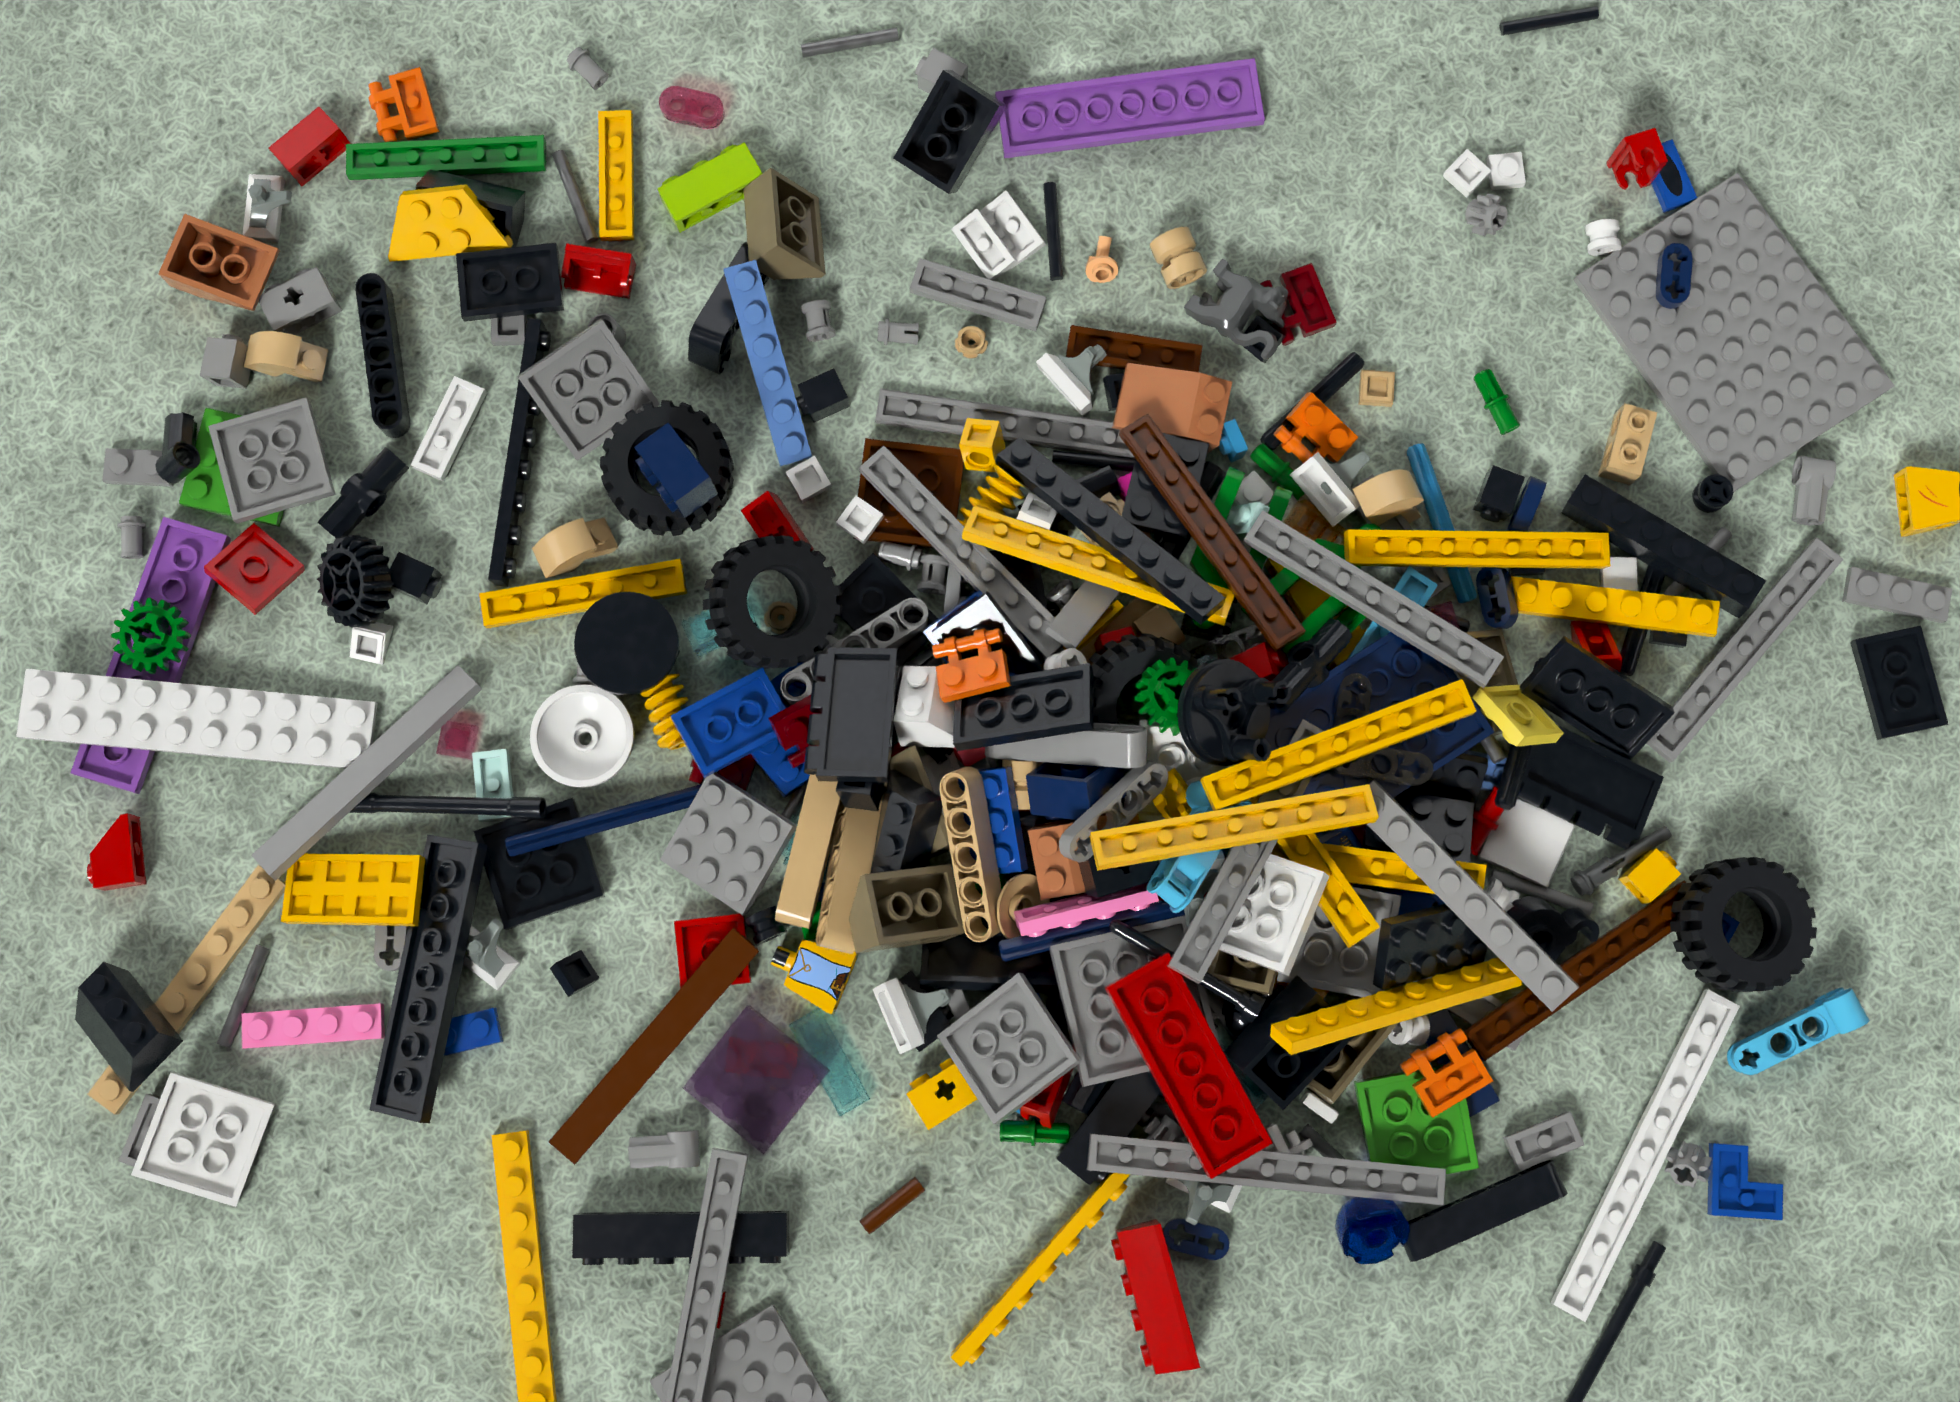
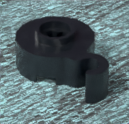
(1549, 927)

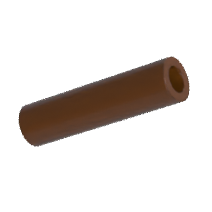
(892, 1205)

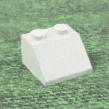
(920, 713)

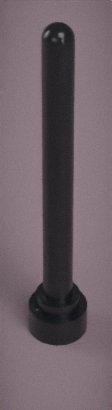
(1246, 1003)

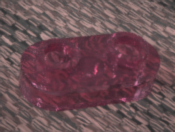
(693, 106)

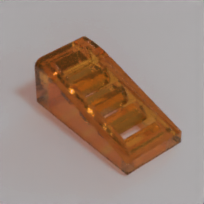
(1313, 515)

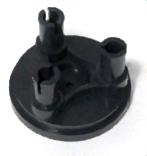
(626, 643)
(1227, 712)

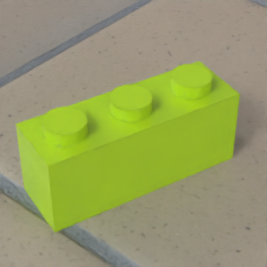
(709, 186)

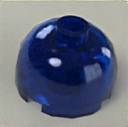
(1370, 1229)

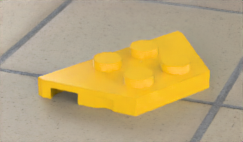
(442, 224)

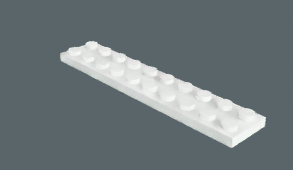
(194, 719)

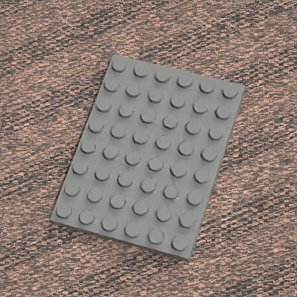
(1756, 348)

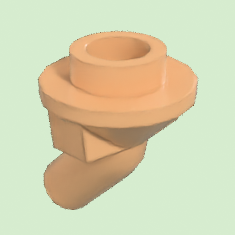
(1102, 267)

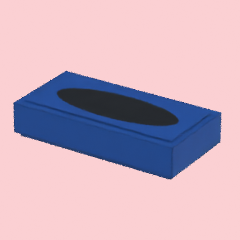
(1672, 183)

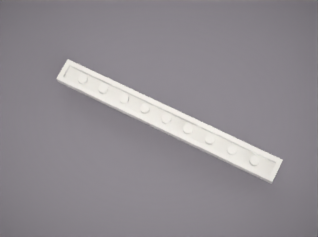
(1644, 1155)

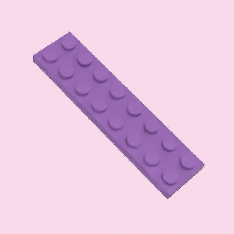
(1130, 108)
(178, 577)

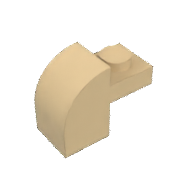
(284, 353)
(1389, 496)
(573, 543)

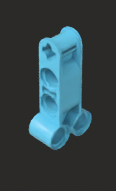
(1185, 873)
(1834, 1014)

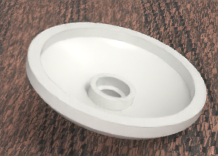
(563, 721)

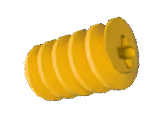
(997, 496)
(665, 703)

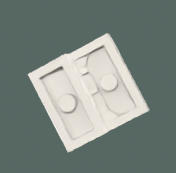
(998, 236)
(1528, 843)

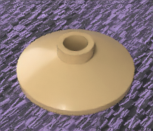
(1017, 894)

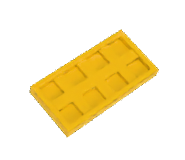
(354, 890)

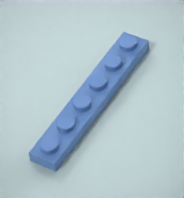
(767, 362)

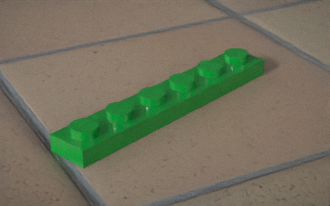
(449, 156)

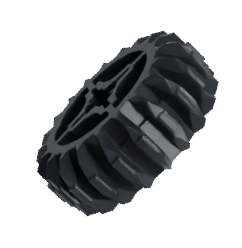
(355, 581)

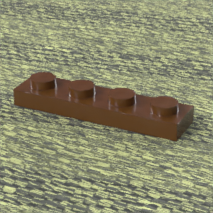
(1135, 349)

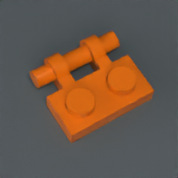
(413, 105)
(1319, 426)
(975, 674)
(1452, 1081)

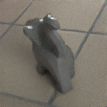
(1236, 305)

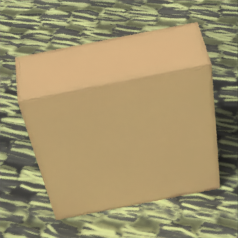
(1376, 388)

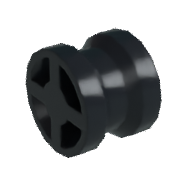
(1718, 488)
(765, 926)

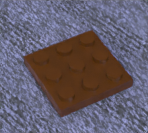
(935, 468)

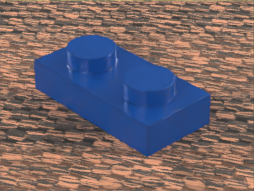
(473, 1031)

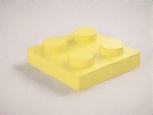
(1517, 716)

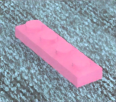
(1075, 909)
(313, 1026)

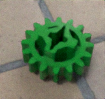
(146, 648)
(1162, 696)

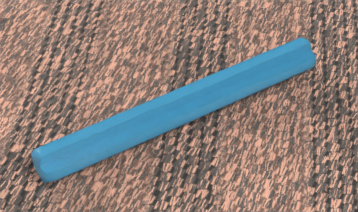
(1439, 515)

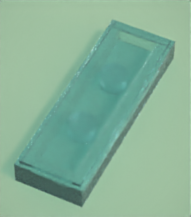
(842, 1081)

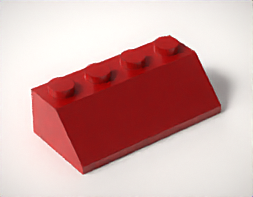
(1156, 1298)

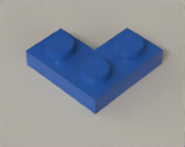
(1732, 1193)

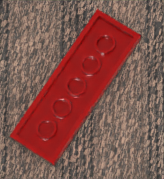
(1188, 1065)

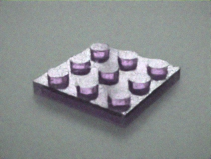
(756, 1079)

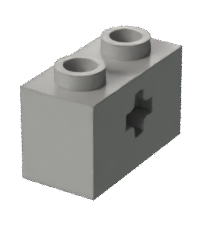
(315, 297)

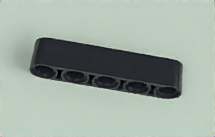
(374, 343)
(1483, 1210)

